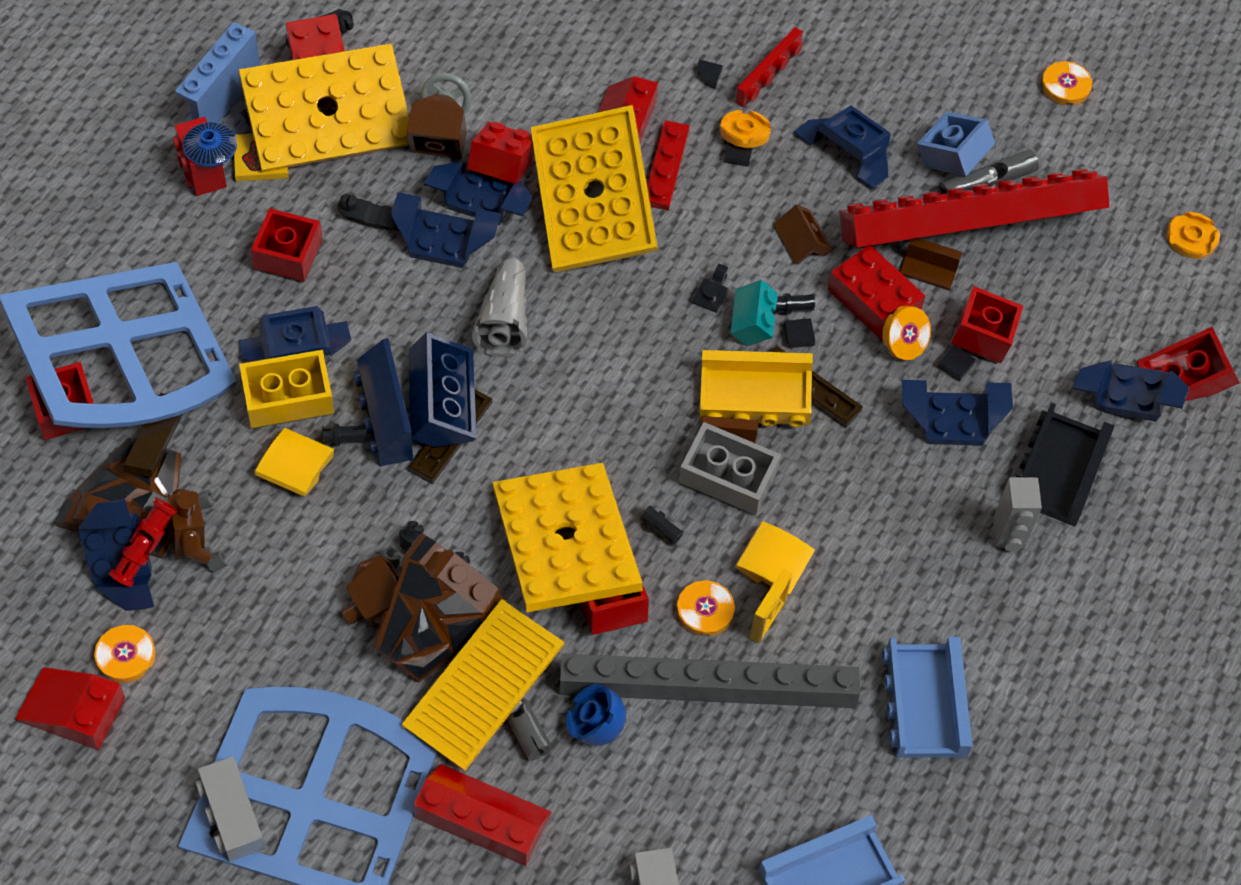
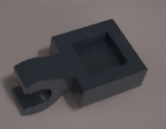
(712, 293)

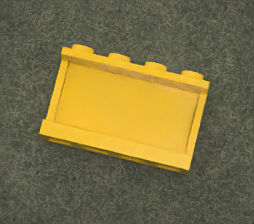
(757, 386)

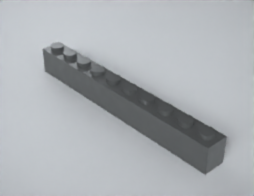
(713, 680)

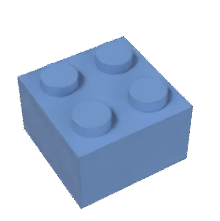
(956, 143)

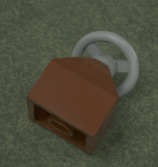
(437, 120)

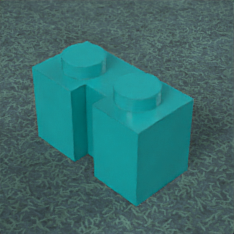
(753, 313)

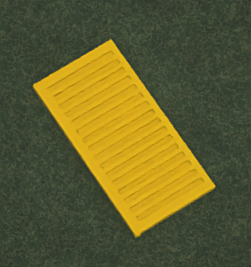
(483, 684)

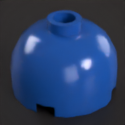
(596, 716)

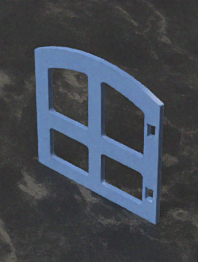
(117, 337)
(308, 803)

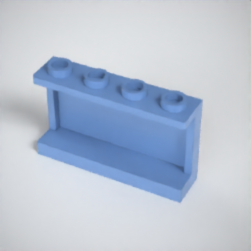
(215, 80)
(927, 699)
(837, 858)

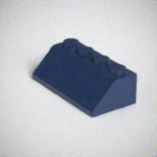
(441, 392)
(384, 405)

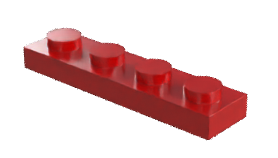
(766, 70)
(667, 164)

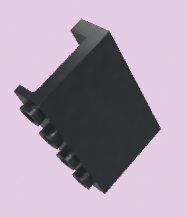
(1065, 462)

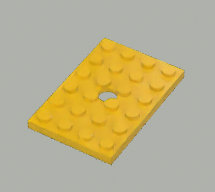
(286, 117)
(587, 150)
(573, 570)

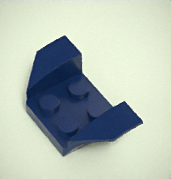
(858, 136)
(470, 190)
(441, 236)
(293, 334)
(1132, 389)
(957, 416)
(103, 538)

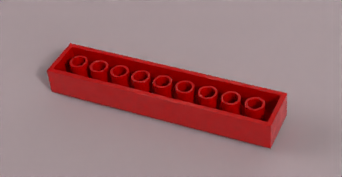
(973, 208)

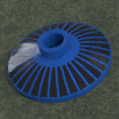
(210, 152)

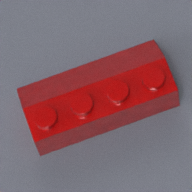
(635, 92)
(481, 814)

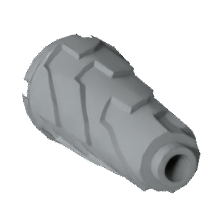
(502, 315)

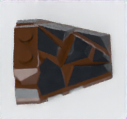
(113, 484)
(433, 609)

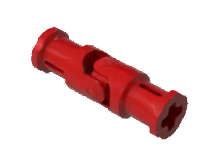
(143, 544)

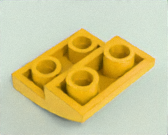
(294, 462)
(772, 551)

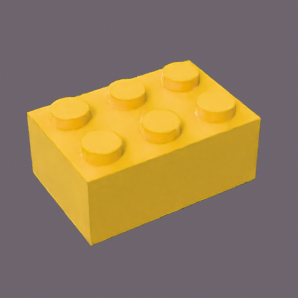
(286, 388)

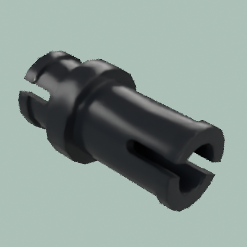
(789, 304)
(343, 434)
(657, 522)

